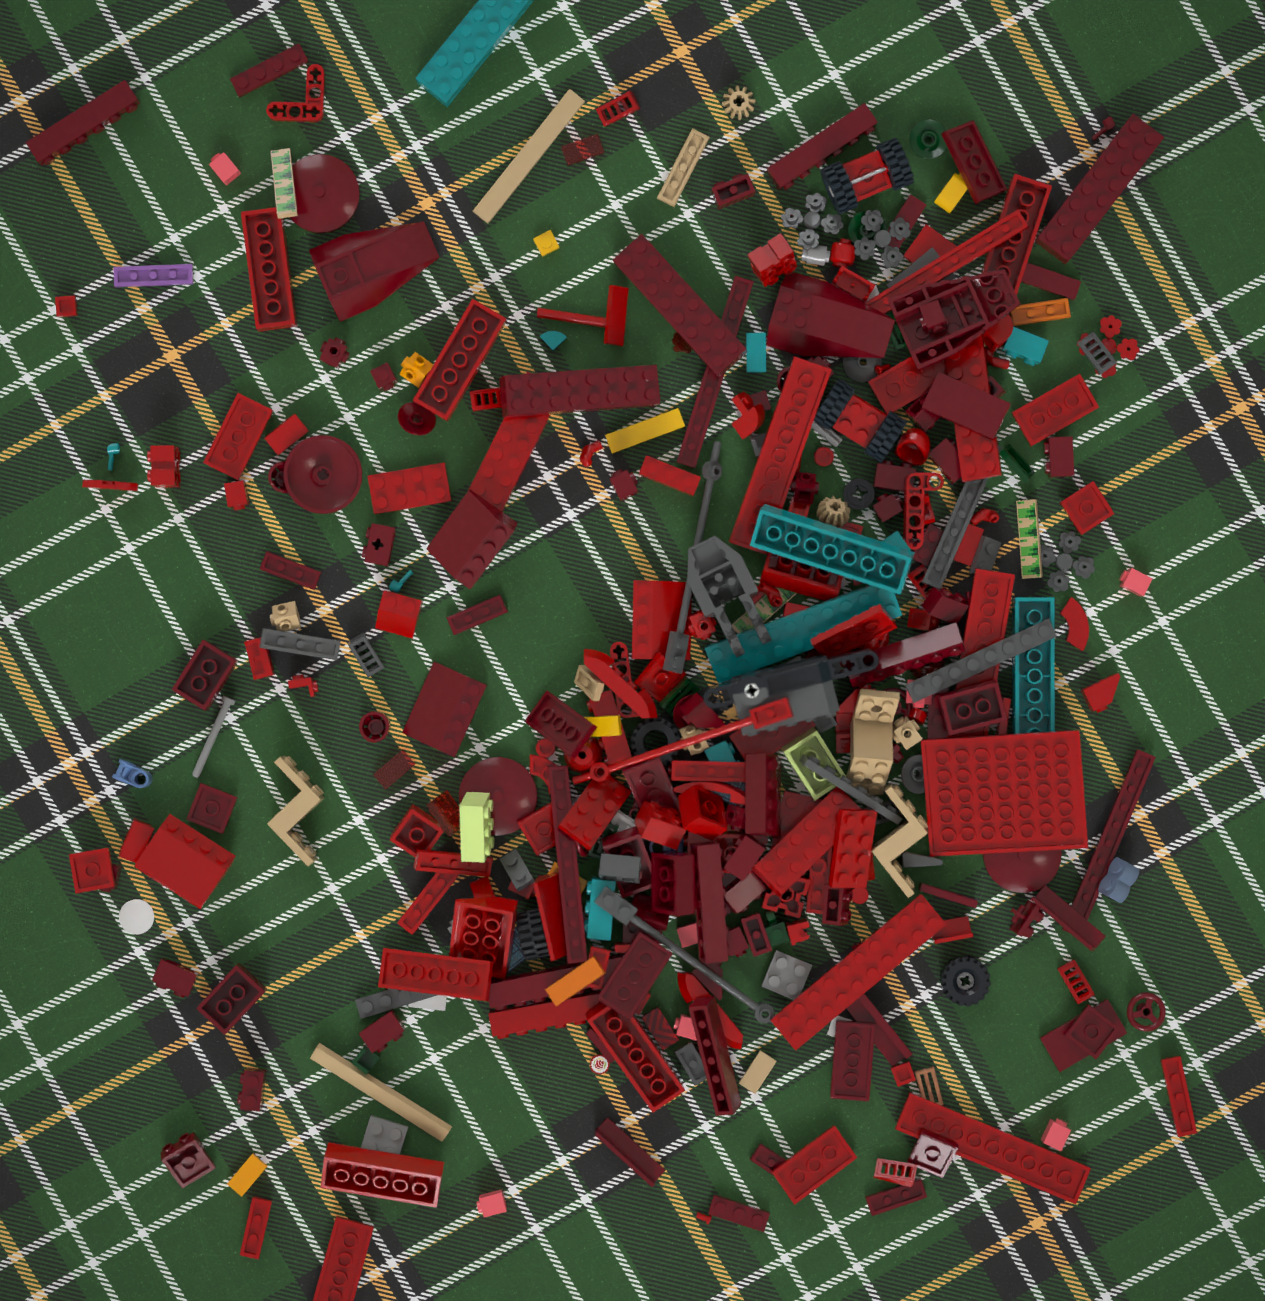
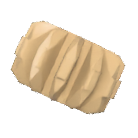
(731, 99)
(833, 512)

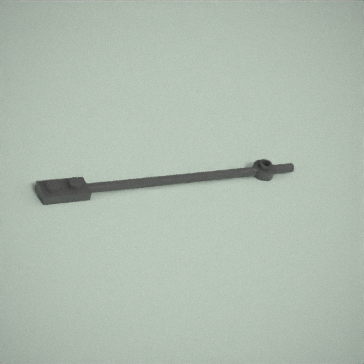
(678, 640)
(626, 912)

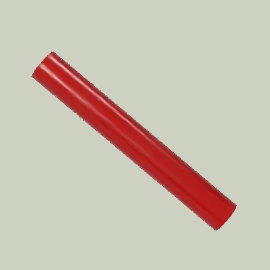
(571, 317)

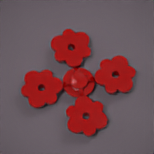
(1111, 345)

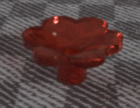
(680, 344)

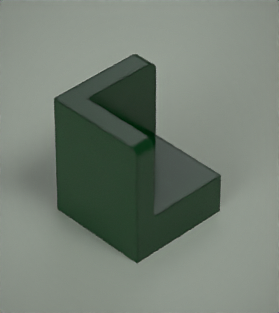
(365, 1060)

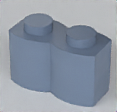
(1118, 880)

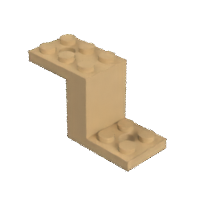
(872, 739)
(296, 810)
(900, 839)

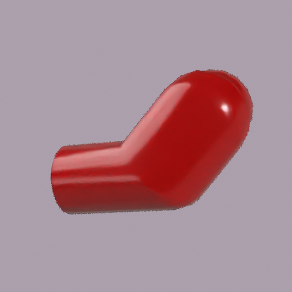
(995, 361)
(587, 452)
(985, 515)
(772, 594)

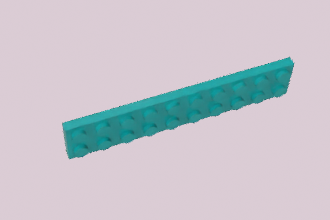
(793, 632)

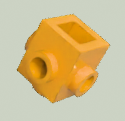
(415, 369)

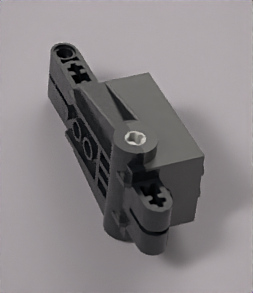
(804, 682)

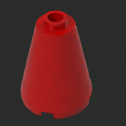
(593, 755)

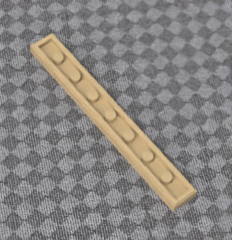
(528, 156)
(381, 1092)

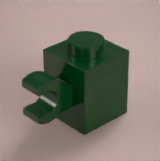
(775, 930)

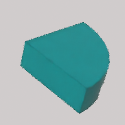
(553, 339)

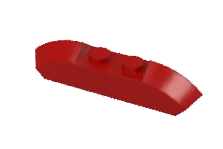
(639, 702)
(691, 989)

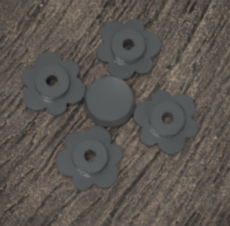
(812, 220)
(882, 238)
(1065, 562)

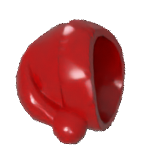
(913, 447)

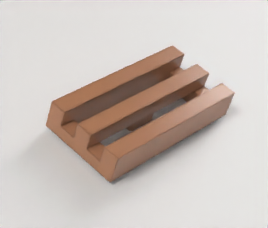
(924, 1071)

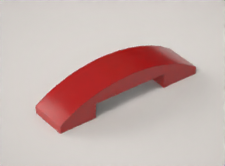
(737, 794)

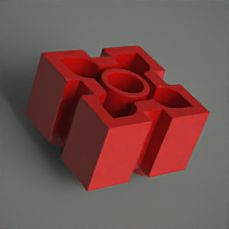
(772, 260)
(164, 466)
(791, 904)

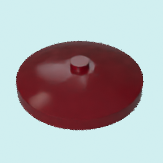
(324, 193)
(322, 474)
(509, 788)
(1023, 870)

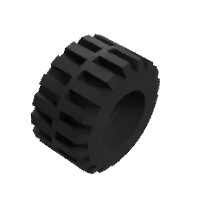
(652, 724)
(531, 934)

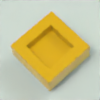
(546, 243)

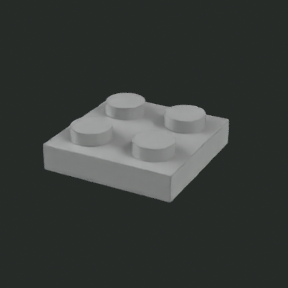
(786, 975)
(384, 1135)

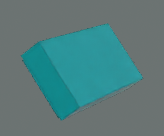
(756, 353)

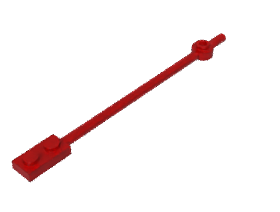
(760, 717)

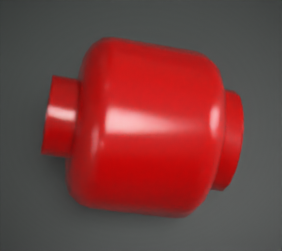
(842, 253)

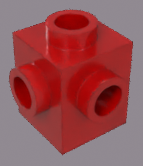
(694, 627)

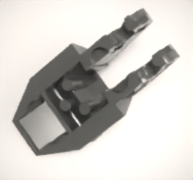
(718, 576)

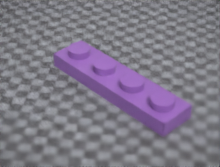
(153, 275)

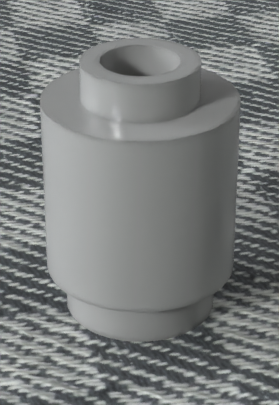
(816, 255)

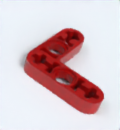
(311, 103)

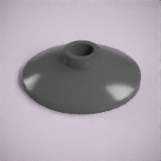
(858, 372)
(913, 783)

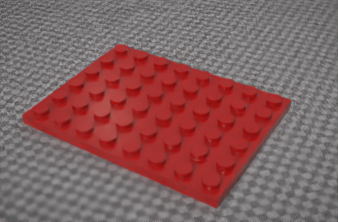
(1004, 793)

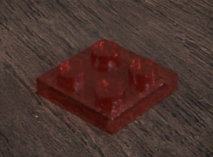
(446, 812)

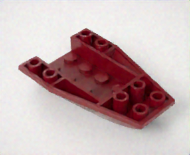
(371, 265)

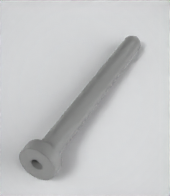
(213, 734)

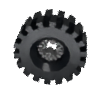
(971, 992)

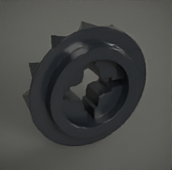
(866, 499)

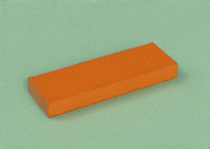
(1041, 312)
(575, 981)

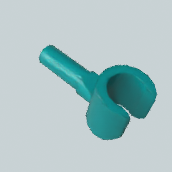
(112, 449)
(396, 586)

